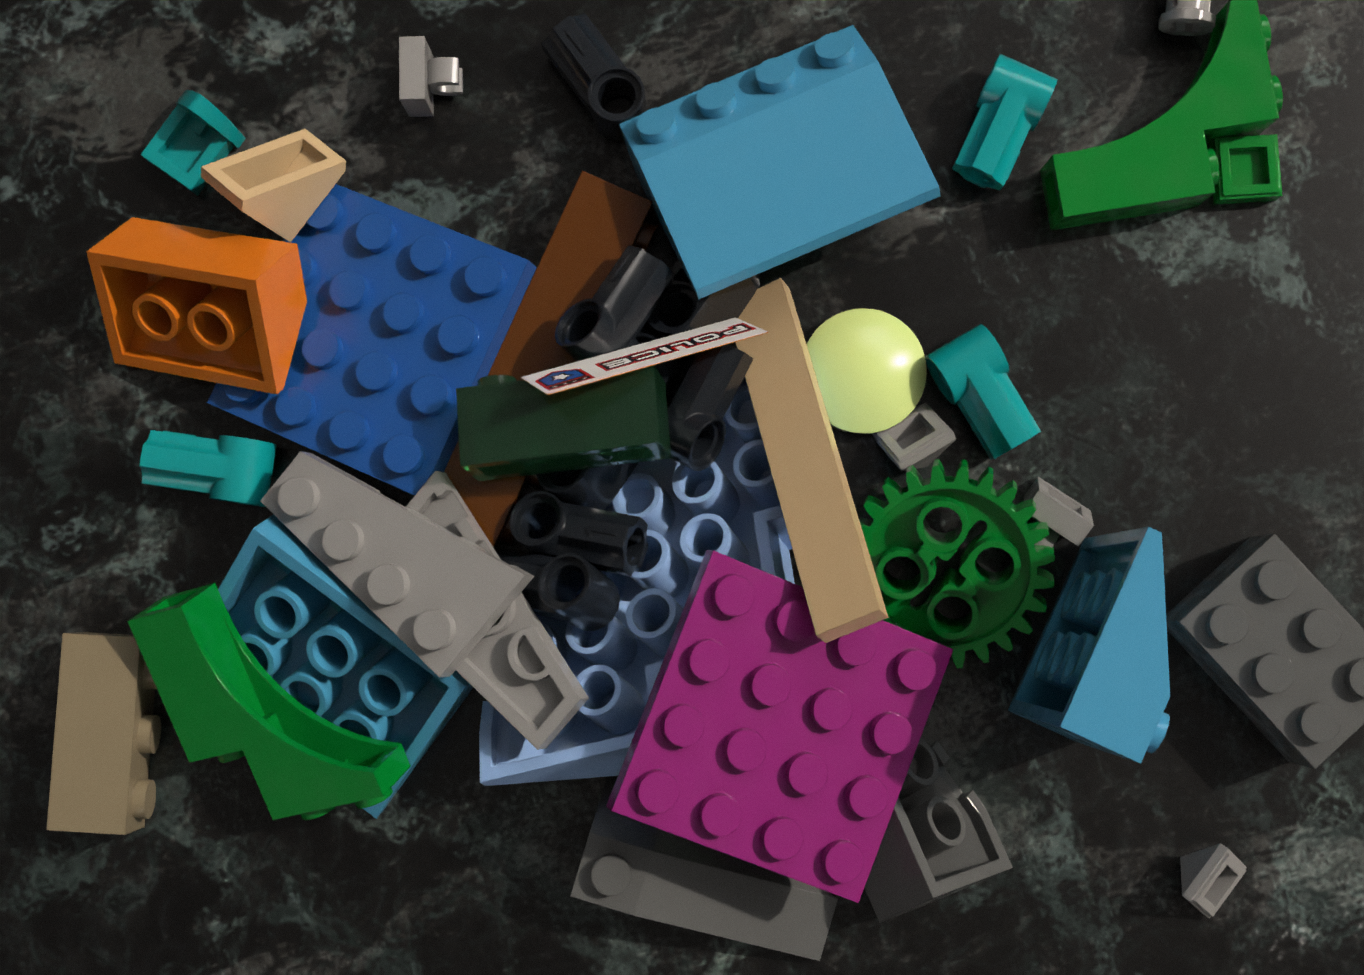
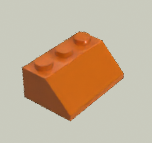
(200, 302)

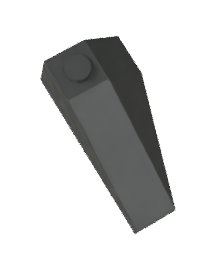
(933, 840)
(697, 887)

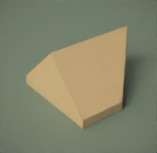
(278, 180)

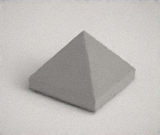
(916, 438)
(1210, 877)

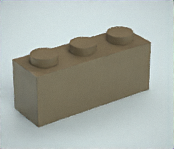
(103, 737)

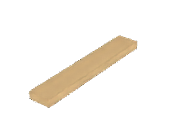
(808, 470)

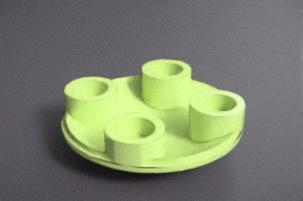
(867, 370)

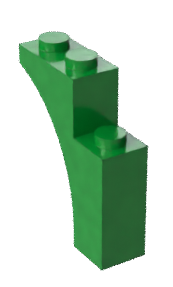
(1168, 160)
(234, 709)

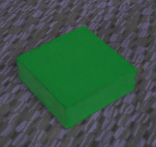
(1247, 169)

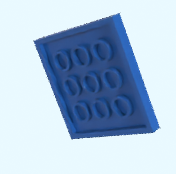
(386, 338)

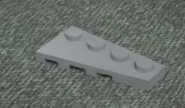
(407, 570)
(516, 659)

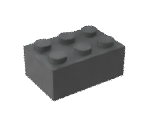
(1277, 648)

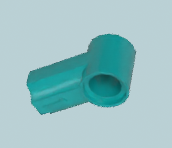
(1007, 111)
(975, 377)
(225, 468)

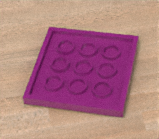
(775, 737)

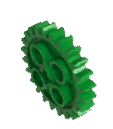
(995, 598)

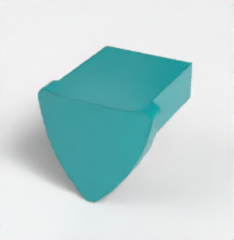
(192, 138)

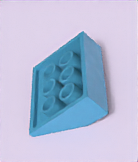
(778, 161)
(334, 648)
(1105, 650)

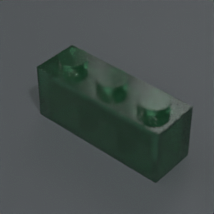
(520, 431)

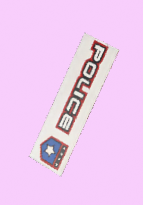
(642, 355)

